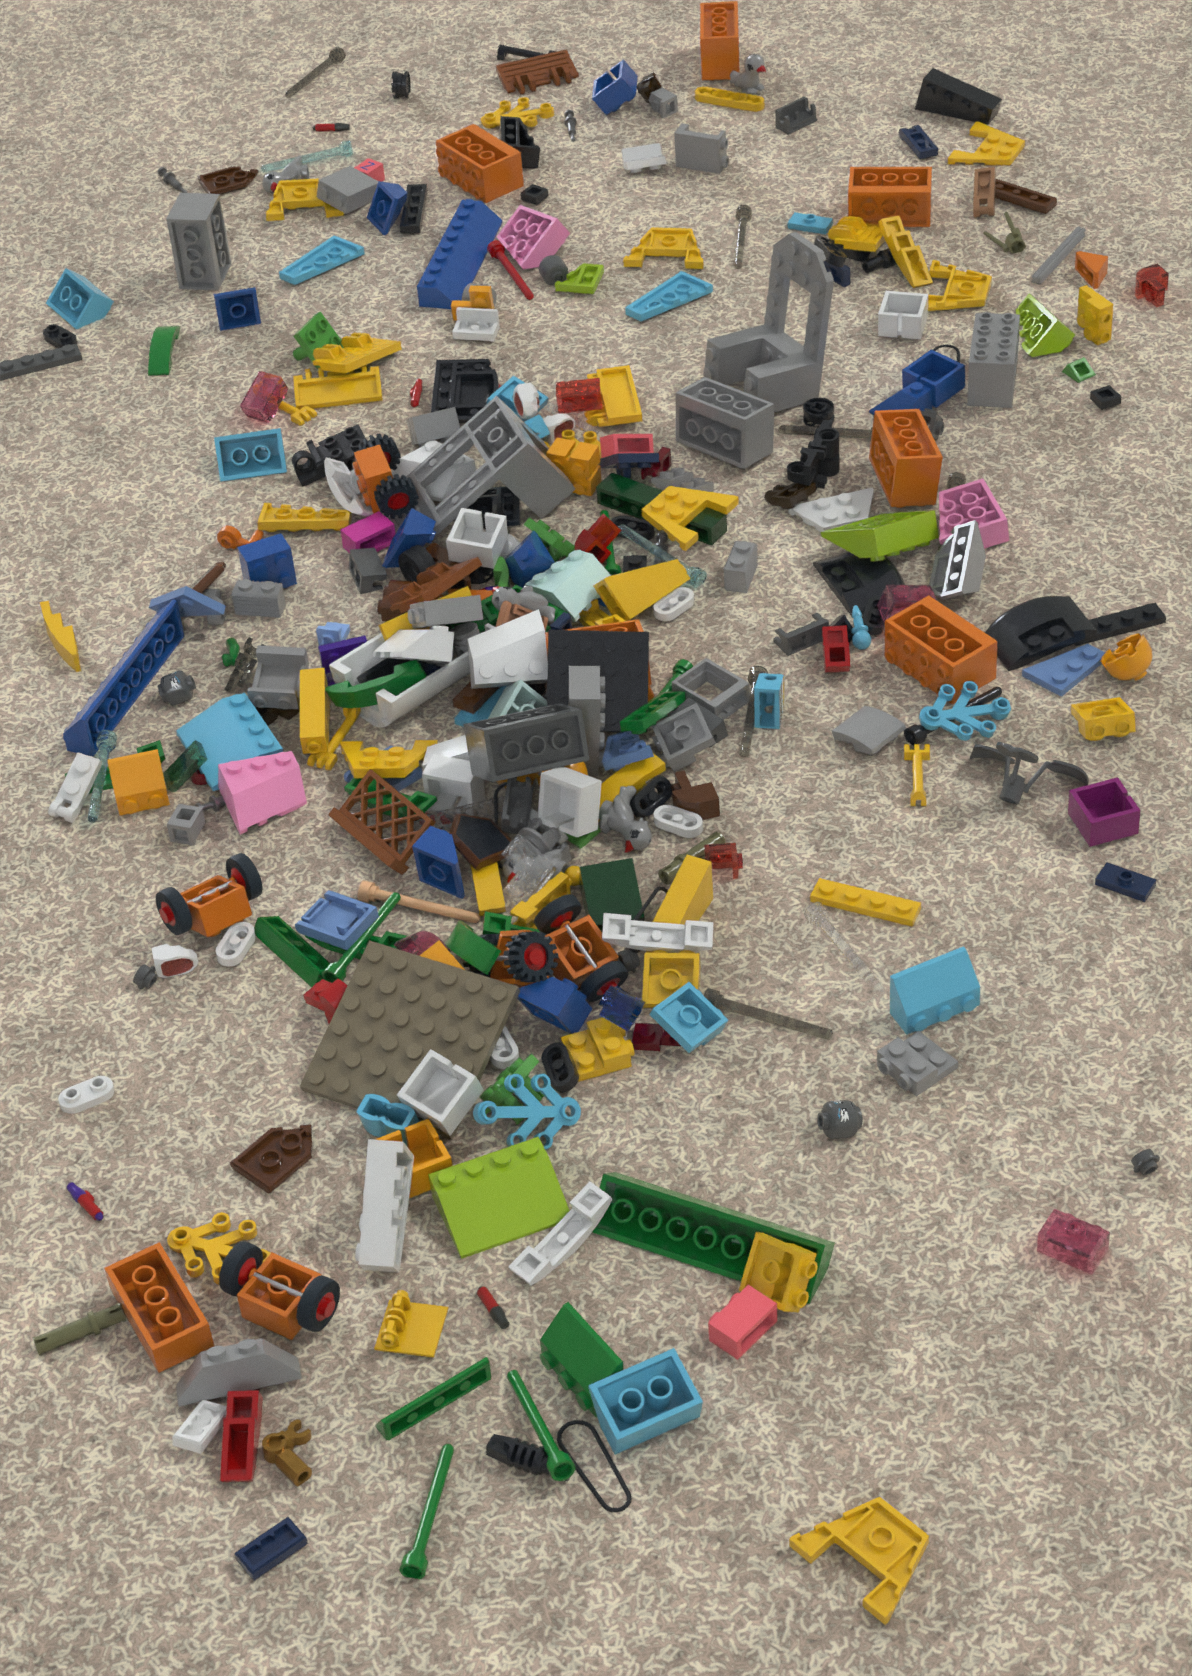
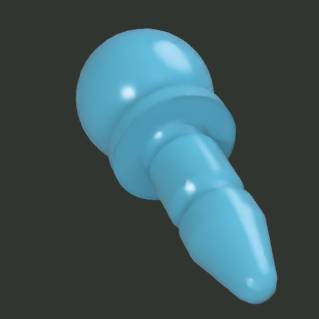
(861, 637)

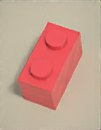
(626, 443)
(742, 1321)

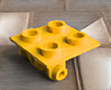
(411, 1327)

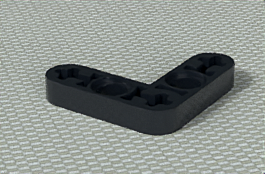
(836, 254)

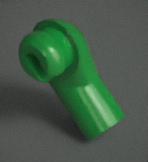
(234, 649)

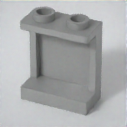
(700, 150)
(278, 677)

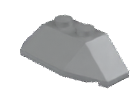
(959, 563)
(236, 1368)

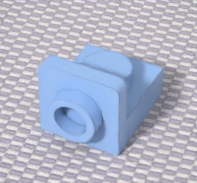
(332, 632)

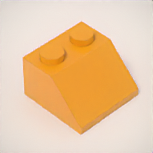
(138, 782)

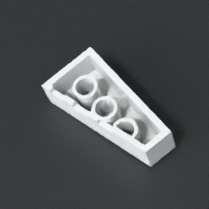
(384, 1205)

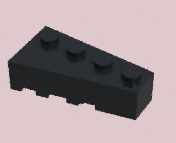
(956, 98)

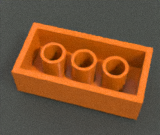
(159, 1307)

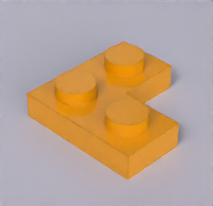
(479, 298)

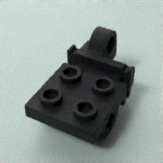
(336, 447)
(819, 459)

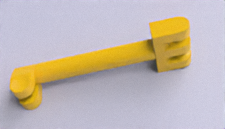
(298, 415)
(329, 757)
(917, 769)

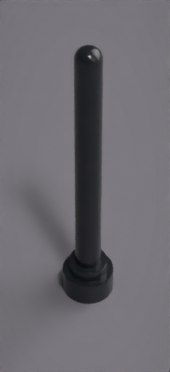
(917, 733)

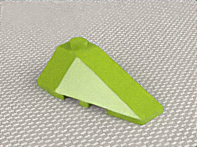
(1041, 329)

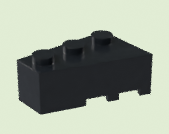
(516, 135)

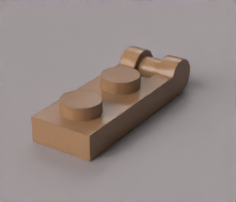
(984, 191)

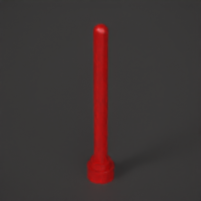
(497, 251)

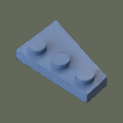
(189, 603)
(1065, 670)
(624, 749)

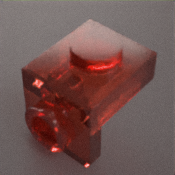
(724, 856)

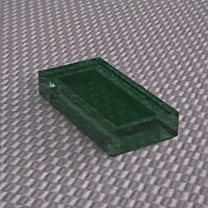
(185, 766)

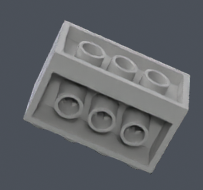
(199, 241)
(993, 360)
(724, 422)

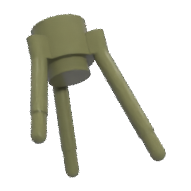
(1013, 242)

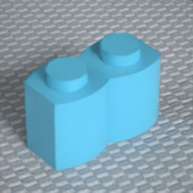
(383, 1117)

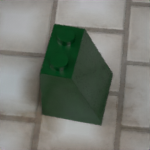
(610, 889)

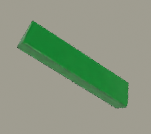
(291, 948)
(435, 1399)

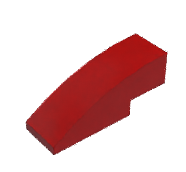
(241, 1436)

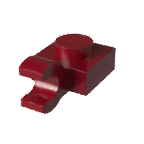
(663, 464)
(651, 1037)

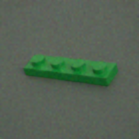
(652, 712)

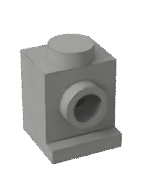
(659, 102)
(186, 824)

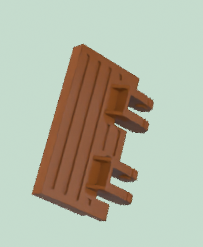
(537, 71)
(431, 583)

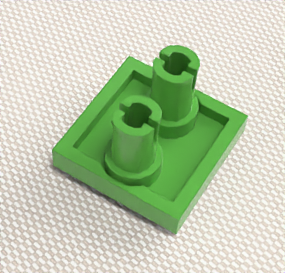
(314, 335)
(551, 539)
(501, 1096)

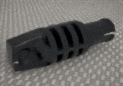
(883, 259)
(521, 1455)

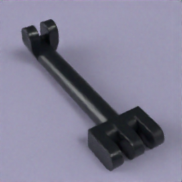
(504, 50)

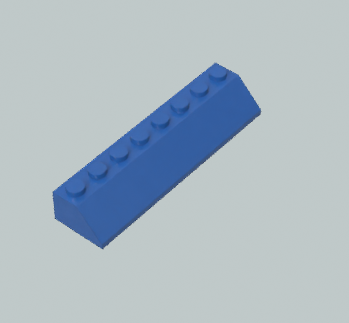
(458, 255)
(126, 681)

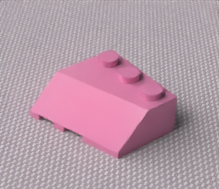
(532, 236)
(971, 503)
(261, 788)

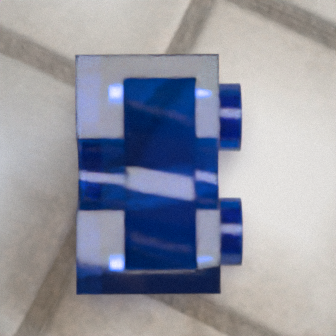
(620, 1007)

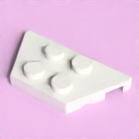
(835, 510)

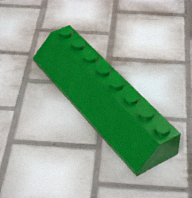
(694, 1229)

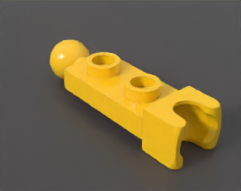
(552, 890)

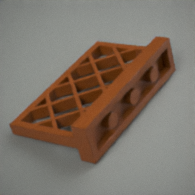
(366, 835)

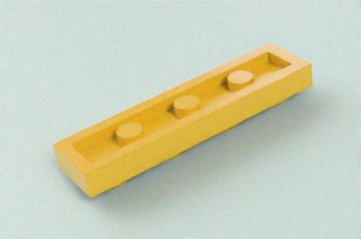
(866, 902)

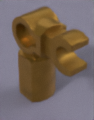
(279, 1450)

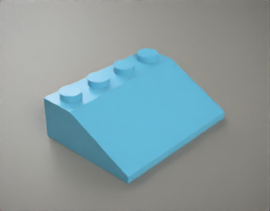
(229, 733)

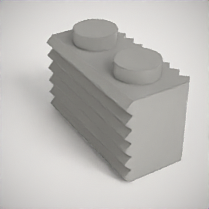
(740, 566)
(258, 598)

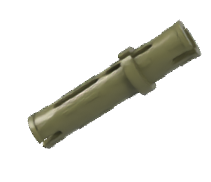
(669, 872)
(80, 1328)

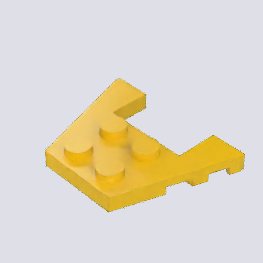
(996, 148)
(297, 194)
(667, 242)
(962, 290)
(679, 506)
(386, 763)
(879, 1541)

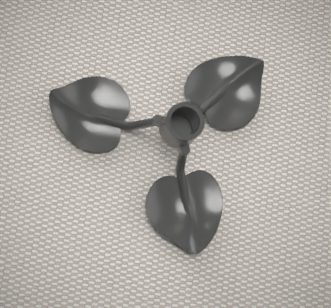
(1014, 784)

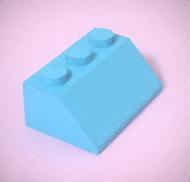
(78, 300)
(250, 454)
(934, 991)
(645, 1401)

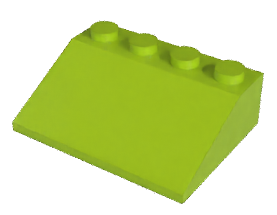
(885, 534)
(498, 1197)

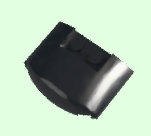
(463, 385)
(501, 502)
(857, 579)
(1038, 630)

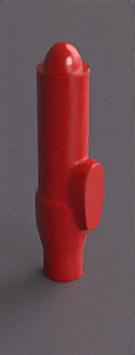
(415, 393)

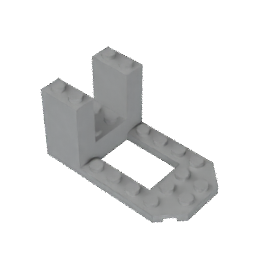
(764, 355)
(510, 455)

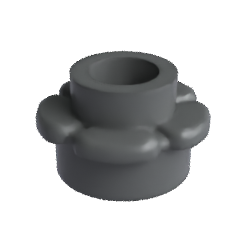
(629, 959)
(145, 976)
(1145, 1162)

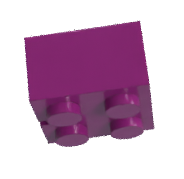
(1103, 812)

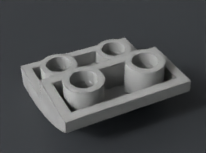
(679, 478)
(869, 730)

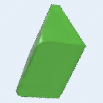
(1079, 370)

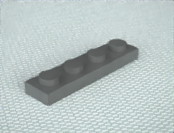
(39, 361)

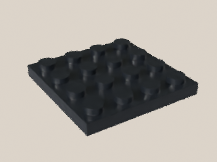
(622, 662)

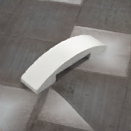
(338, 478)
(652, 936)
(565, 1237)

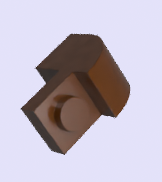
(697, 799)

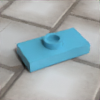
(810, 223)

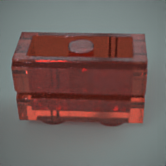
(579, 395)

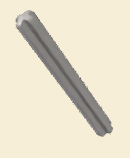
(1058, 255)

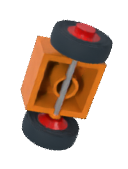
(214, 902)
(580, 948)
(278, 1291)

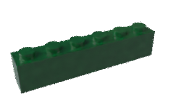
(632, 496)

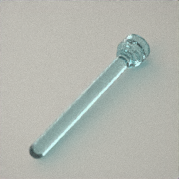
(342, 149)
(696, 574)
(106, 743)

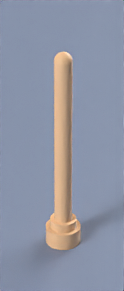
(370, 892)

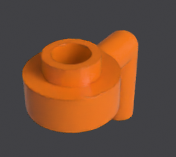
(231, 538)

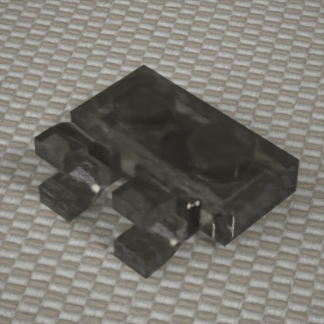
(244, 664)

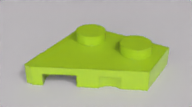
(582, 280)

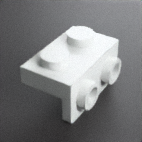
(643, 156)
(476, 324)

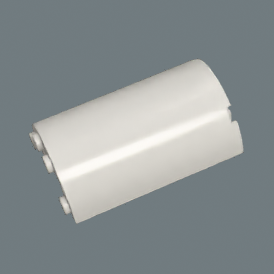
(391, 706)

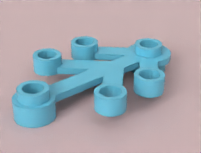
(933, 716)
(533, 1111)

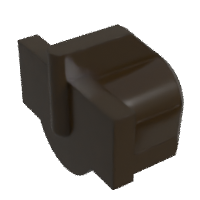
(648, 85)

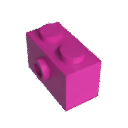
(371, 532)

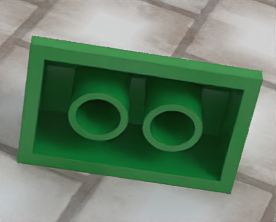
(577, 1355)

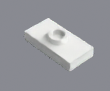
(200, 1427)

